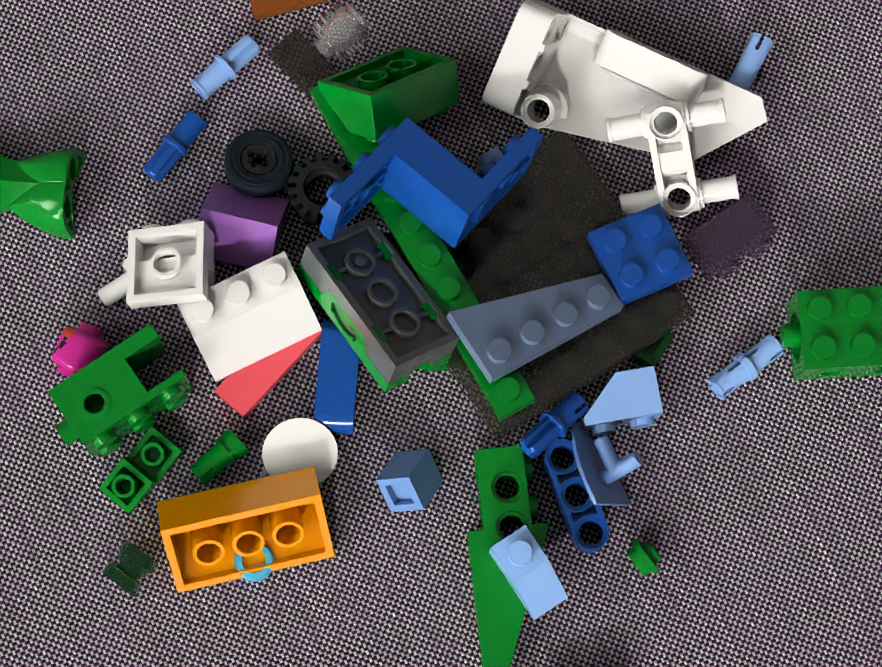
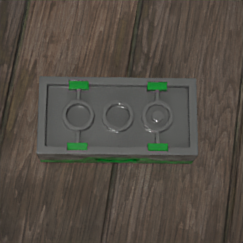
(377, 304)

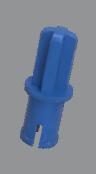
(174, 146)
(553, 425)

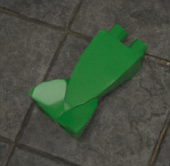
(41, 189)

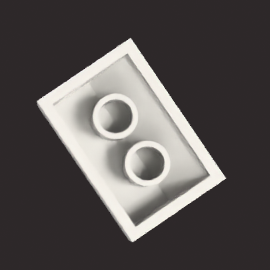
(250, 316)

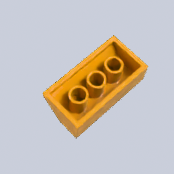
(215, 524)

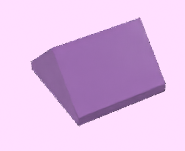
(243, 225)

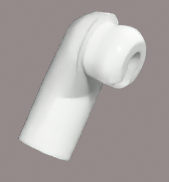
(116, 289)

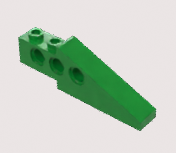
(496, 603)

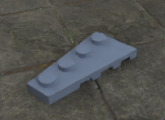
(527, 325)

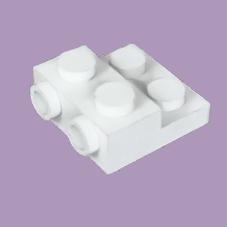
(169, 264)

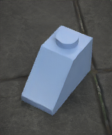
(528, 572)

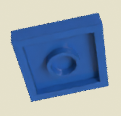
(640, 254)

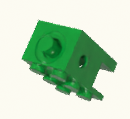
(834, 333)
(110, 401)

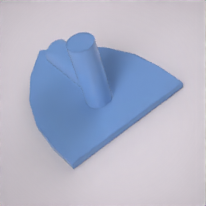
(602, 468)

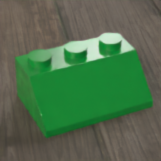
(391, 89)

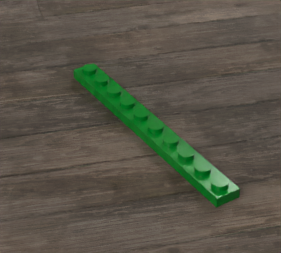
(431, 266)

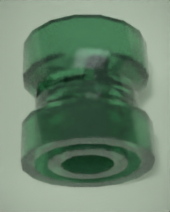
(131, 566)

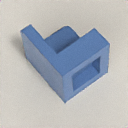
(409, 480)

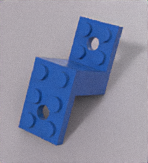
(427, 182)

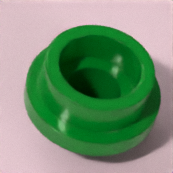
(644, 557)

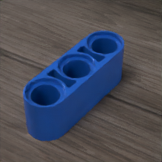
(336, 381)
(573, 516)

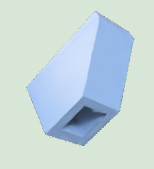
(626, 399)

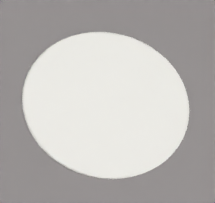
(300, 445)

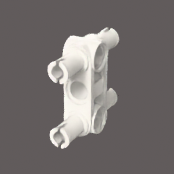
(673, 156)

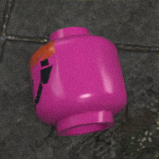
(78, 348)

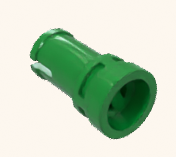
(226, 450)

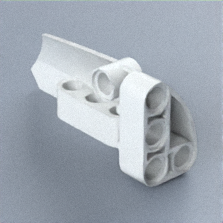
(604, 75)

